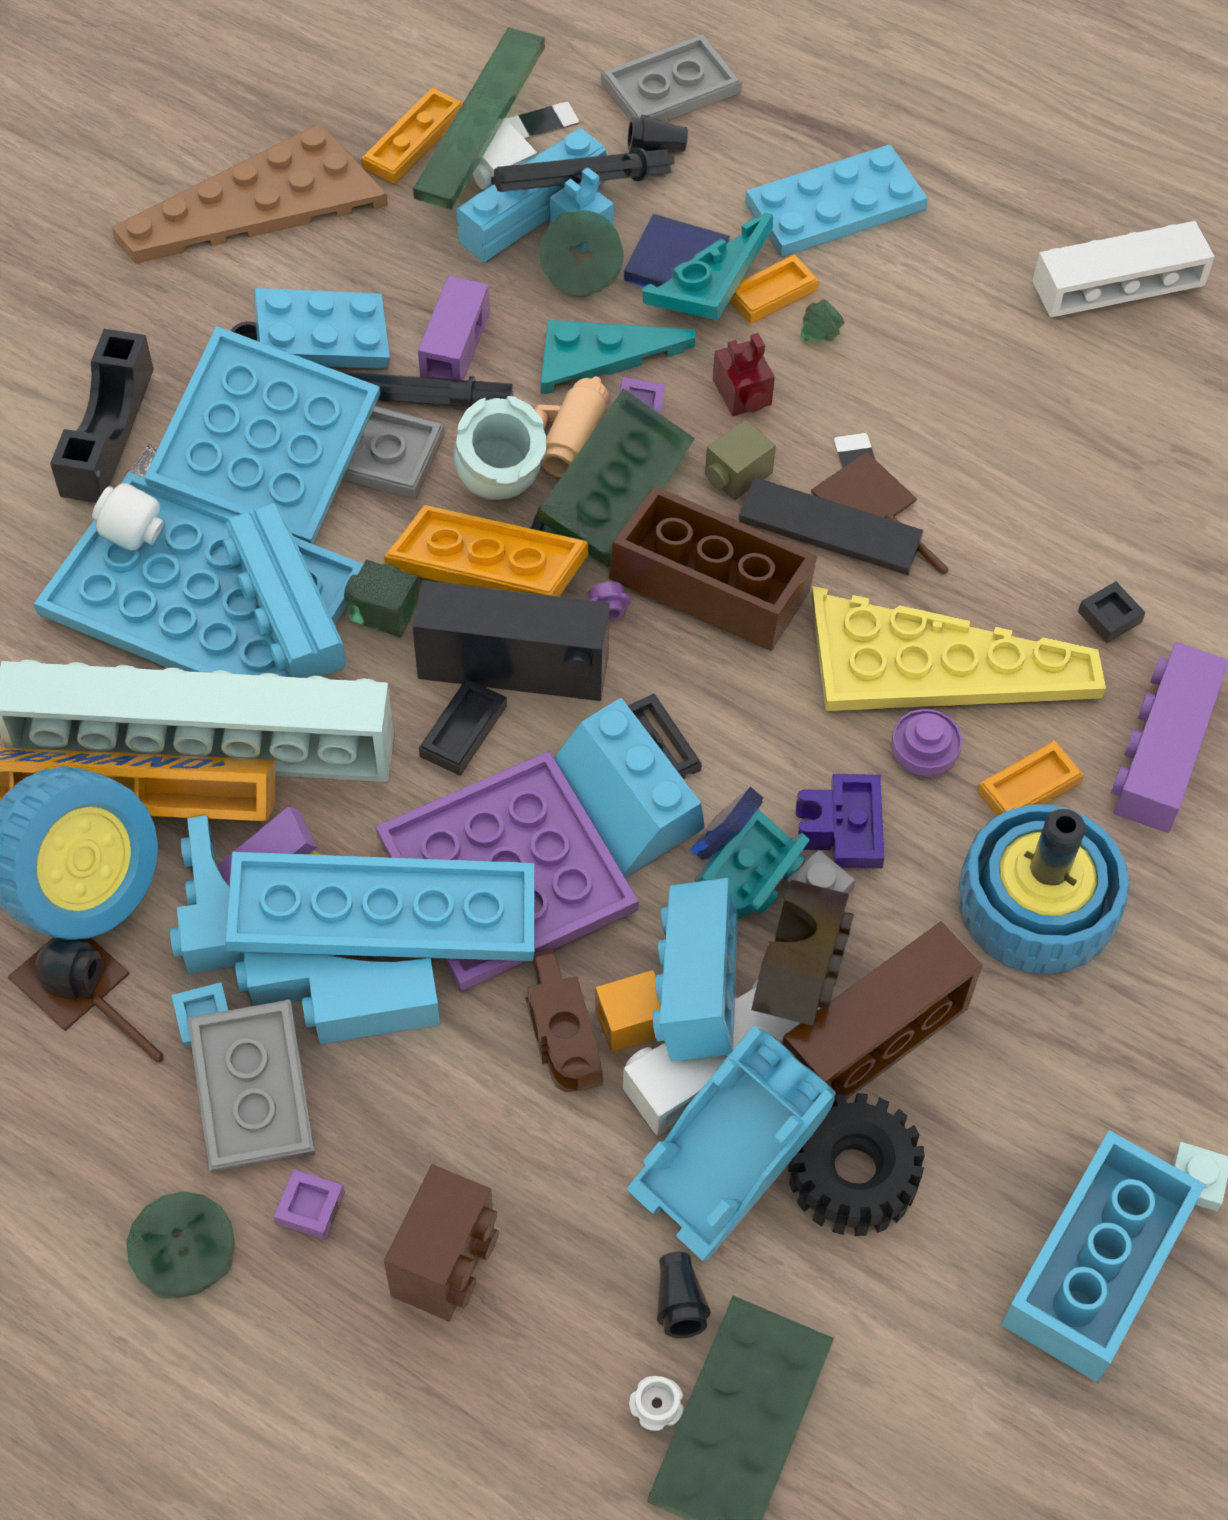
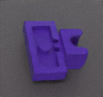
(845, 818)

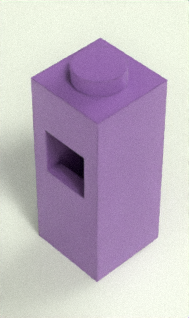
(454, 329)

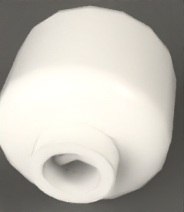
(128, 516)

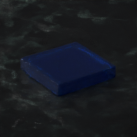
(664, 247)

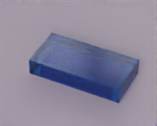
(727, 824)

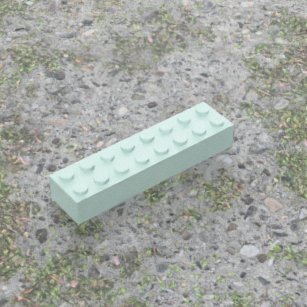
(303, 723)

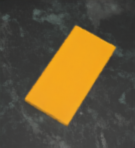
(486, 553)

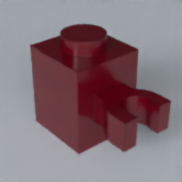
(744, 376)

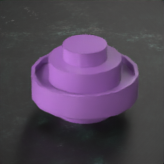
(926, 742)

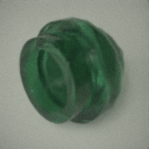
(821, 322)

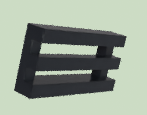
(691, 761)

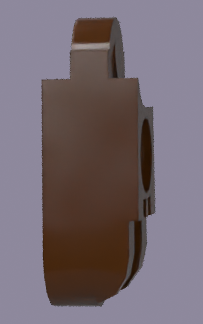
(563, 1027)

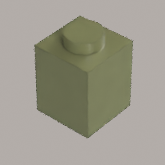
(739, 458)

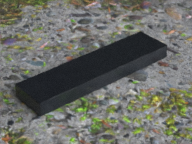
(831, 525)

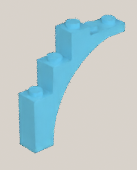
(337, 994)

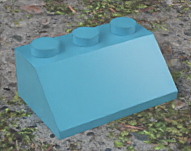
(628, 788)

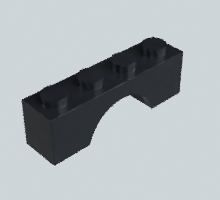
(119, 379)

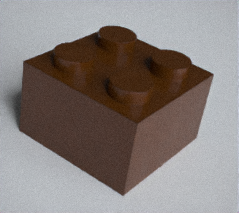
(441, 1243)

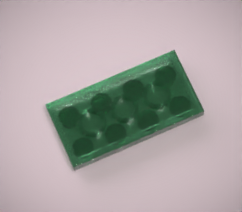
(614, 474)
(741, 1416)

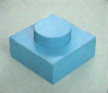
(196, 1003)

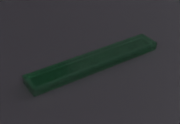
(479, 118)

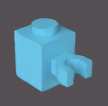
(581, 197)

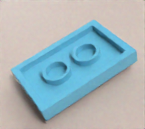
(324, 326)

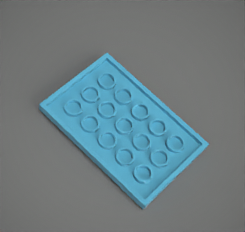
(180, 594)

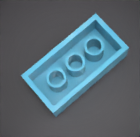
(1103, 1256)

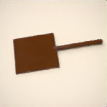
(871, 488)
(68, 1011)

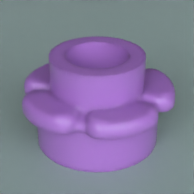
(612, 593)

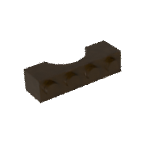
(806, 954)

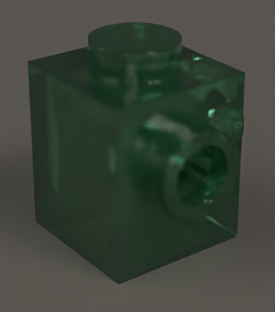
(382, 597)

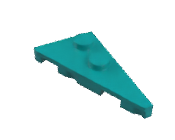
(713, 275)
(602, 348)

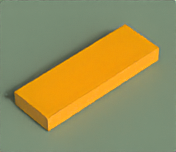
(411, 136)

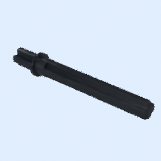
(635, 165)
(435, 389)

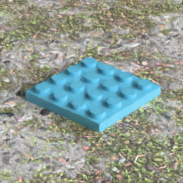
(263, 432)

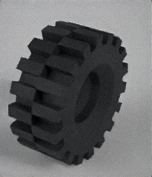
(885, 1141)

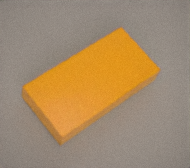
(773, 288)
(1031, 780)

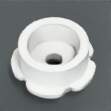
(657, 1388)

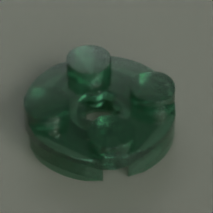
(602, 241)

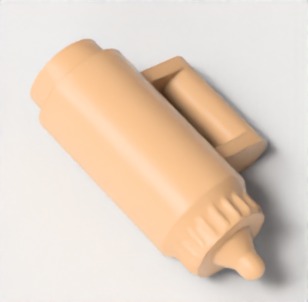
(573, 423)

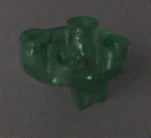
(155, 1252)

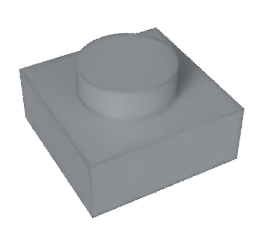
(823, 872)

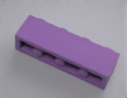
(1171, 736)

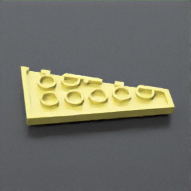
(930, 659)

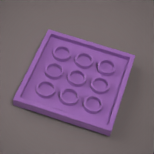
(521, 818)

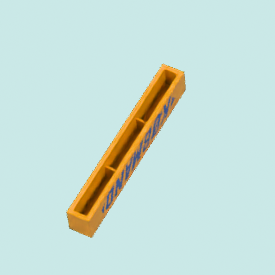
(164, 783)

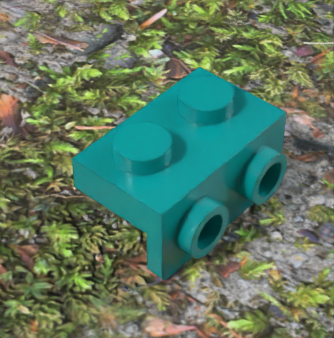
(756, 863)

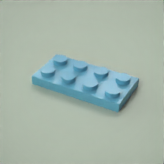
(837, 200)

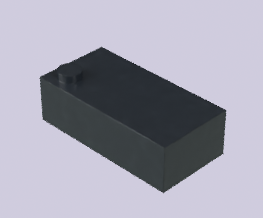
(511, 640)

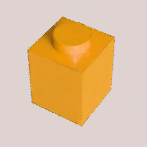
(627, 1010)

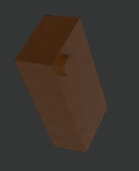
(712, 567)
(888, 1012)

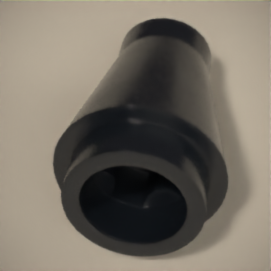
(656, 135)
(681, 1299)

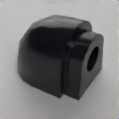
(69, 968)

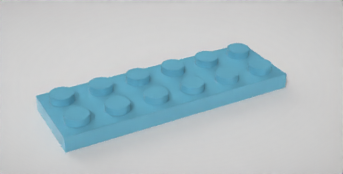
(380, 906)

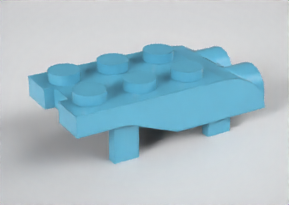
(733, 1141)

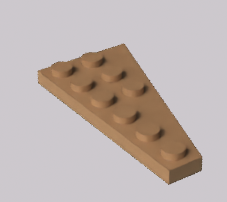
(257, 196)

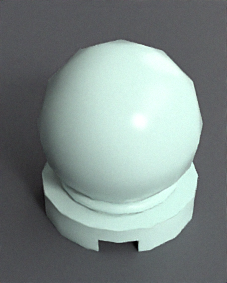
(499, 447)

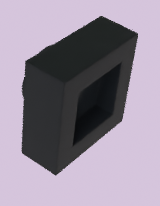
(1111, 612)

